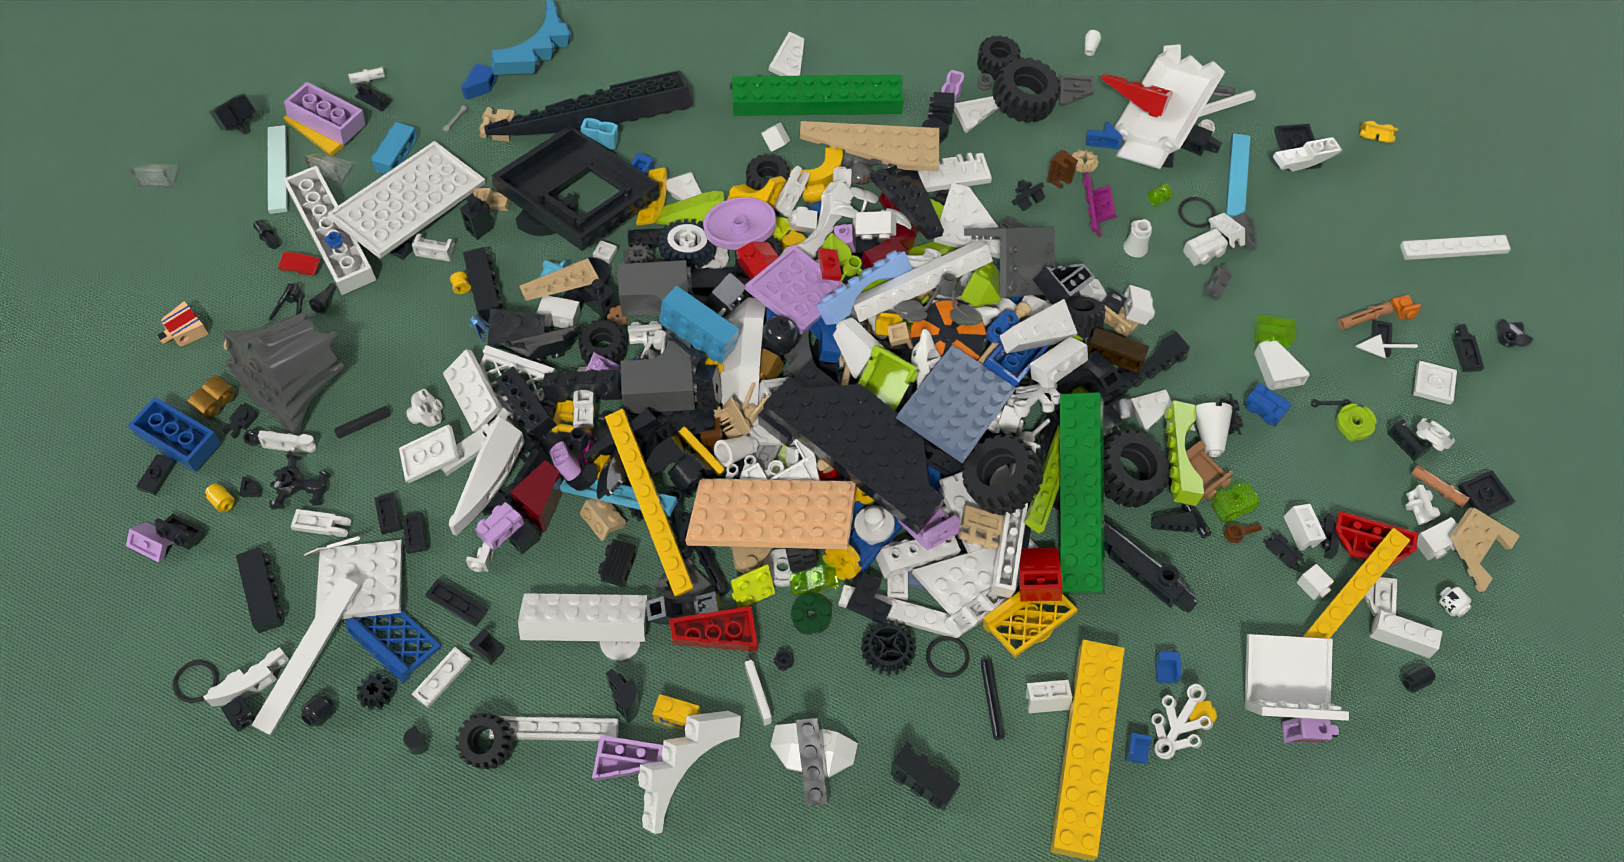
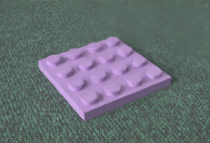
(793, 287)

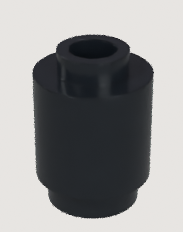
(1418, 678)

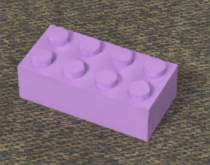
(324, 113)

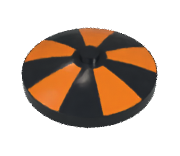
(946, 332)

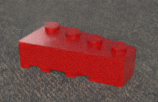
(720, 629)

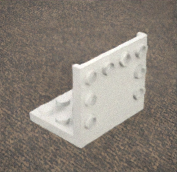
(1290, 677)

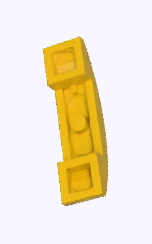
(652, 211)

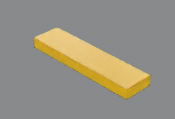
(325, 143)

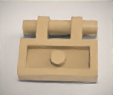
(489, 117)
(980, 521)

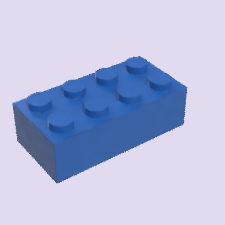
(1013, 365)
(174, 434)

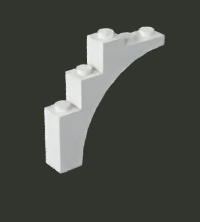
(678, 755)

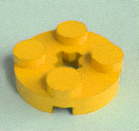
(844, 561)

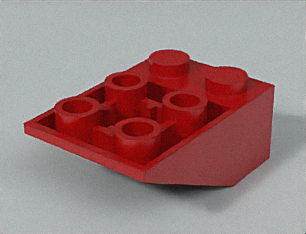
(1040, 575)

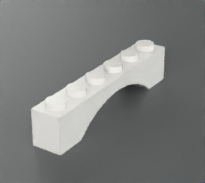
(834, 192)

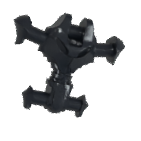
(290, 481)

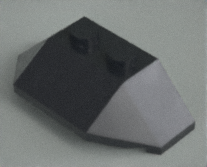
(545, 344)

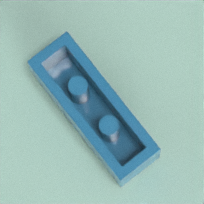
(394, 148)

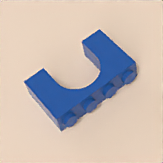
(828, 347)

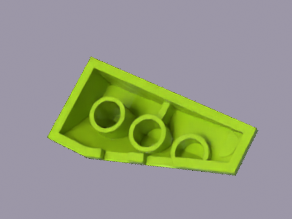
(690, 208)

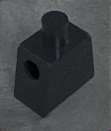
(599, 298)

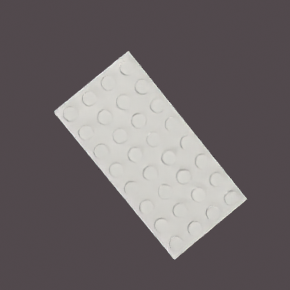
(406, 199)

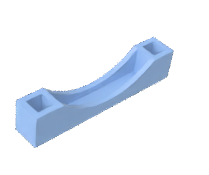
(839, 304)

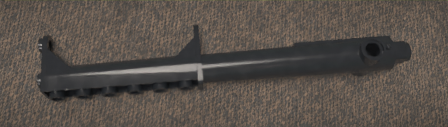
(1141, 565)

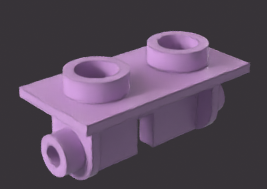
(600, 363)

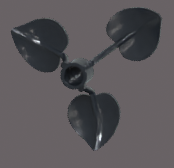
(579, 440)

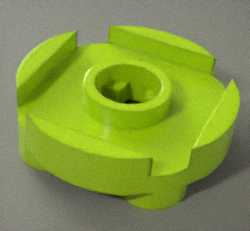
(1349, 429)

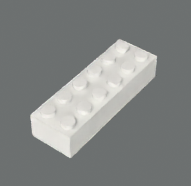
(583, 617)

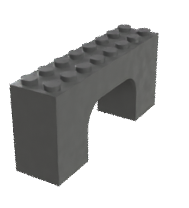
(667, 380)

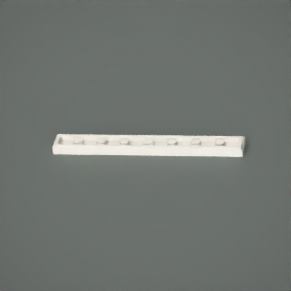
(305, 655)

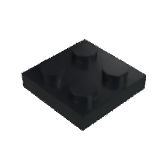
(1487, 493)

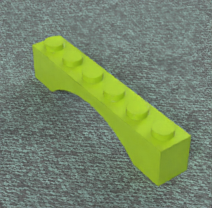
(1186, 482)

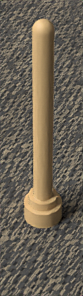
(1022, 311)

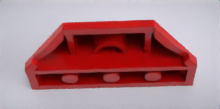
(1364, 535)

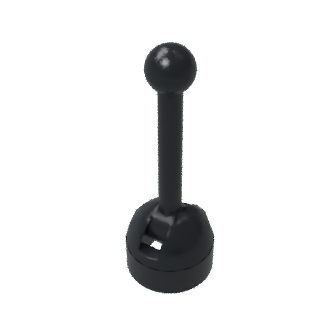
(697, 358)

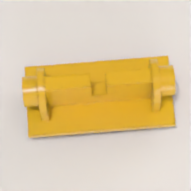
(1370, 129)

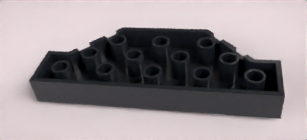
(862, 443)

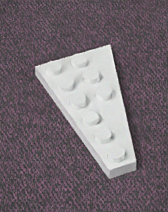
(960, 578)

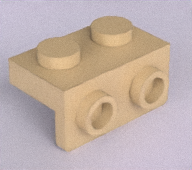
(1120, 322)
(602, 517)

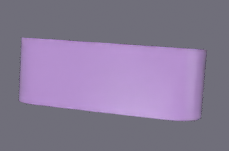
(565, 461)

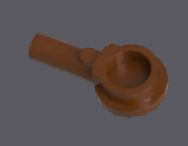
(1235, 533)

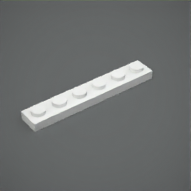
(1455, 247)
(908, 613)

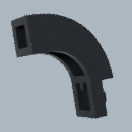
(532, 226)
(663, 608)

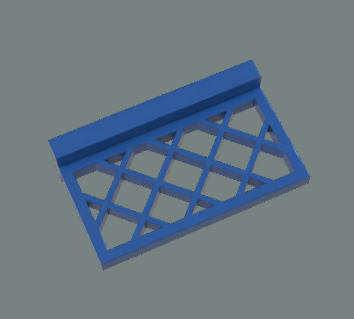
(382, 653)

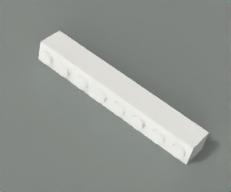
(920, 280)
(1009, 547)

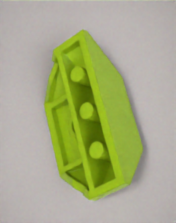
(983, 286)

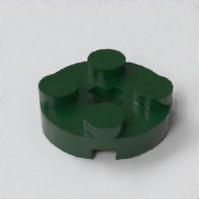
(814, 603)

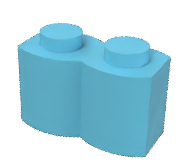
(601, 132)

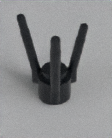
(290, 294)
(530, 441)

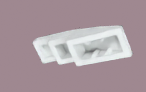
(973, 612)

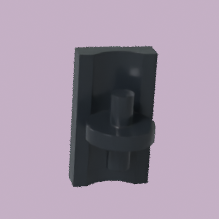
(1026, 192)

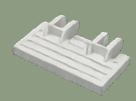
(957, 171)

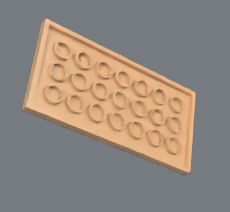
(772, 513)

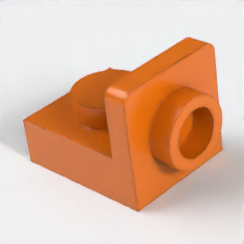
(1405, 307)

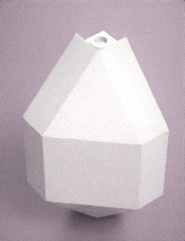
(743, 363)

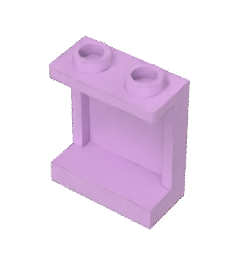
(936, 530)

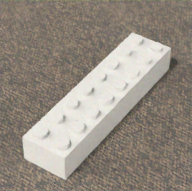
(313, 202)

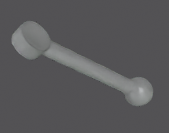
(446, 128)

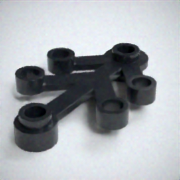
(681, 526)

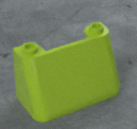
(888, 376)

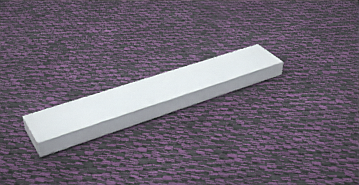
(561, 728)

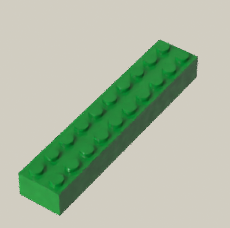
(817, 95)
(1082, 494)

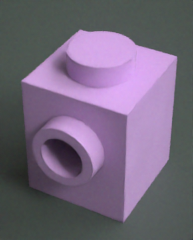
(847, 235)

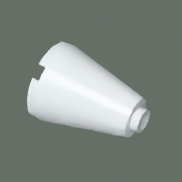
(1213, 426)

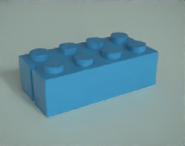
(698, 325)

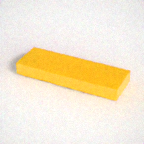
(699, 448)

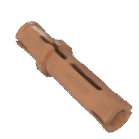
(1371, 313)
(1448, 491)

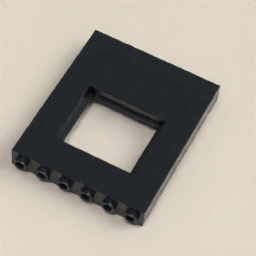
(559, 162)

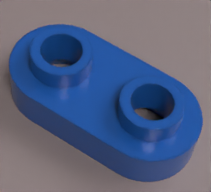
(1002, 325)

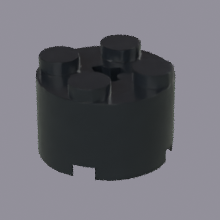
(689, 472)

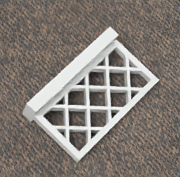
(523, 366)

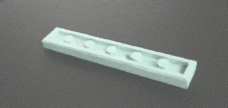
(277, 169)

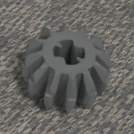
(638, 254)

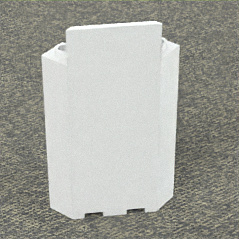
(1153, 138)

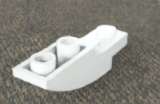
(1308, 155)
(584, 407)
(244, 685)

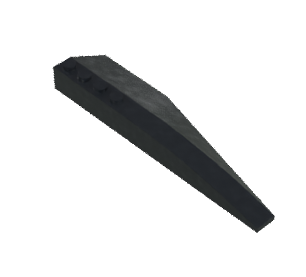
(618, 104)

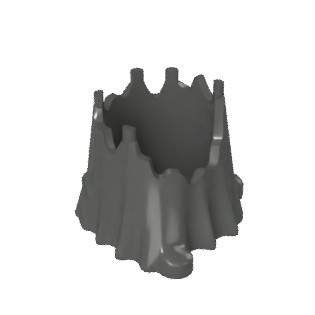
(283, 366)

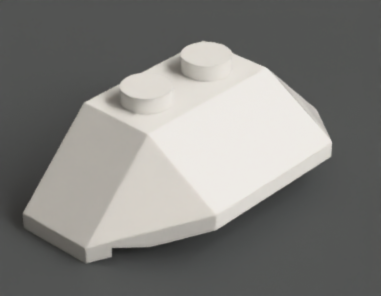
(838, 749)

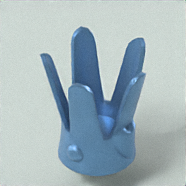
(478, 323)

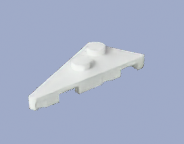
(974, 111)

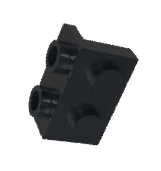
(179, 531)

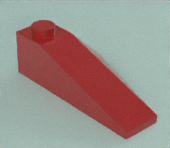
(1150, 99)
(756, 257)

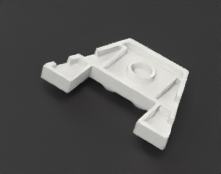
(802, 470)

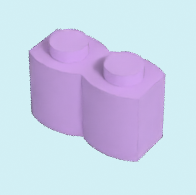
(954, 83)

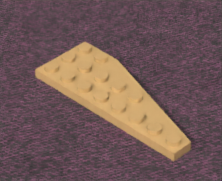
(900, 145)

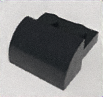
(624, 695)

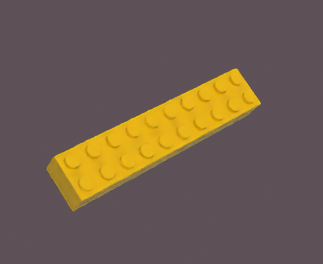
(1087, 751)

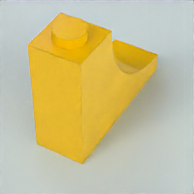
(768, 194)

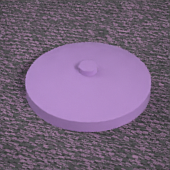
(739, 222)

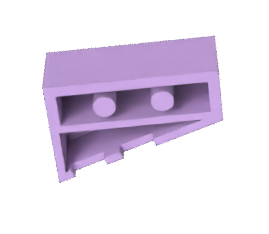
(623, 757)

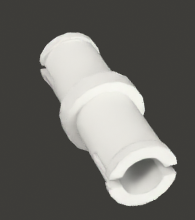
(366, 75)

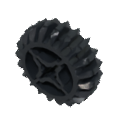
(901, 659)

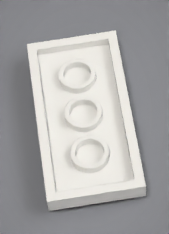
(472, 390)

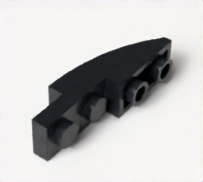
(612, 474)

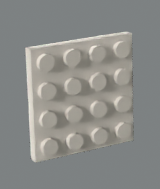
(373, 567)

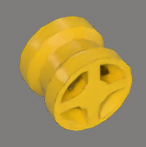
(460, 283)

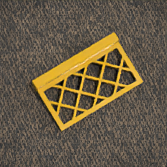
(1012, 607)

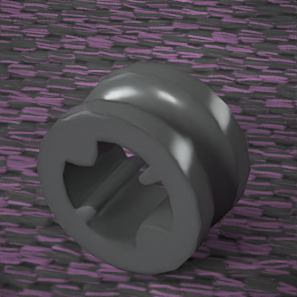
(984, 77)

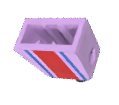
(1308, 730)

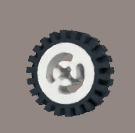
(686, 235)

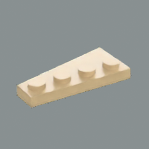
(565, 279)

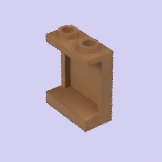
(1208, 470)

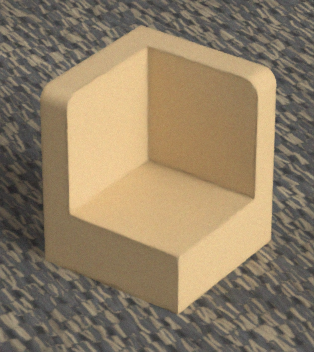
(900, 334)

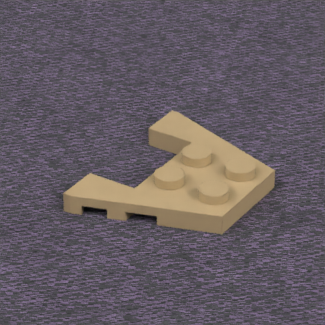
(1474, 538)

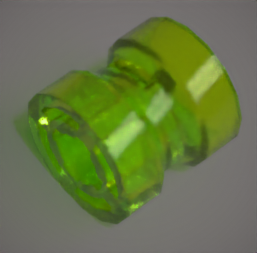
(1161, 194)

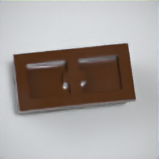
(1062, 168)

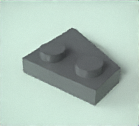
(1075, 88)

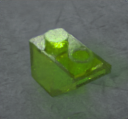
(813, 580)

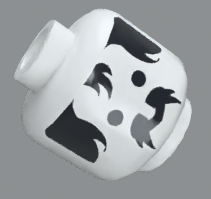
(1455, 601)

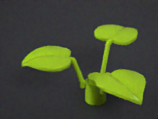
(851, 263)

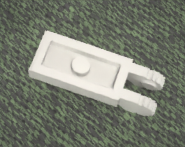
(791, 191)
(286, 442)
(319, 523)

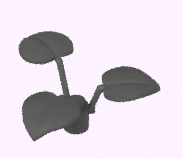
(948, 287)

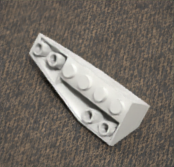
(488, 473)

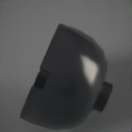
(780, 334)

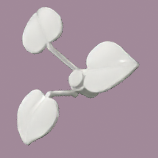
(845, 209)

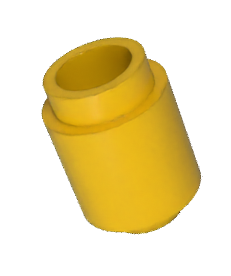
(813, 192)
(219, 497)

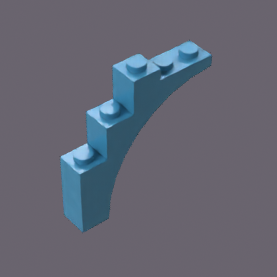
(525, 56)

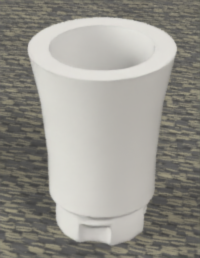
(1138, 239)
(735, 449)

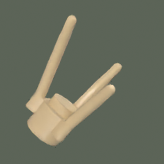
(751, 411)

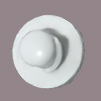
(424, 409)
(874, 524)

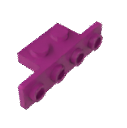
(1101, 204)

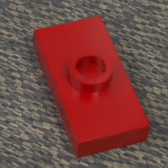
(829, 264)

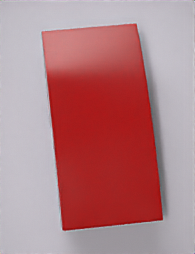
(298, 263)

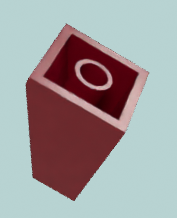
(539, 494)

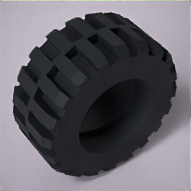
(1034, 76)
(1148, 459)
(1015, 491)

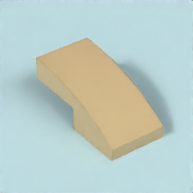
(495, 200)

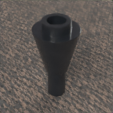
(320, 301)

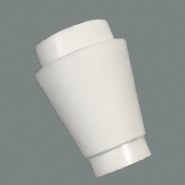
(1092, 41)

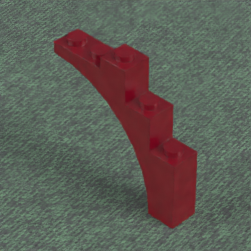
(901, 242)

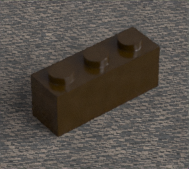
(1118, 350)

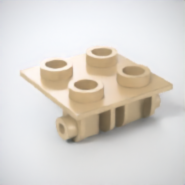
(731, 411)

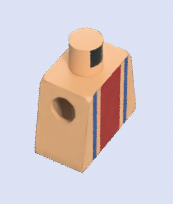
(181, 326)

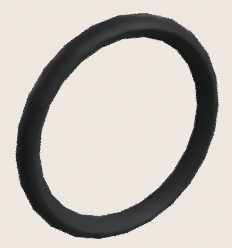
(1199, 199)
(947, 675)
(194, 700)

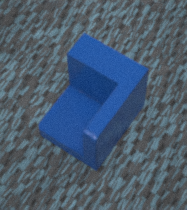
(1168, 667)
(1137, 748)

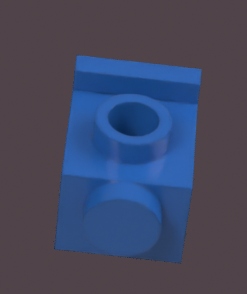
(643, 163)

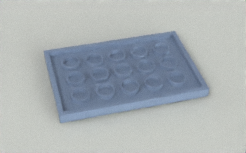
(956, 403)

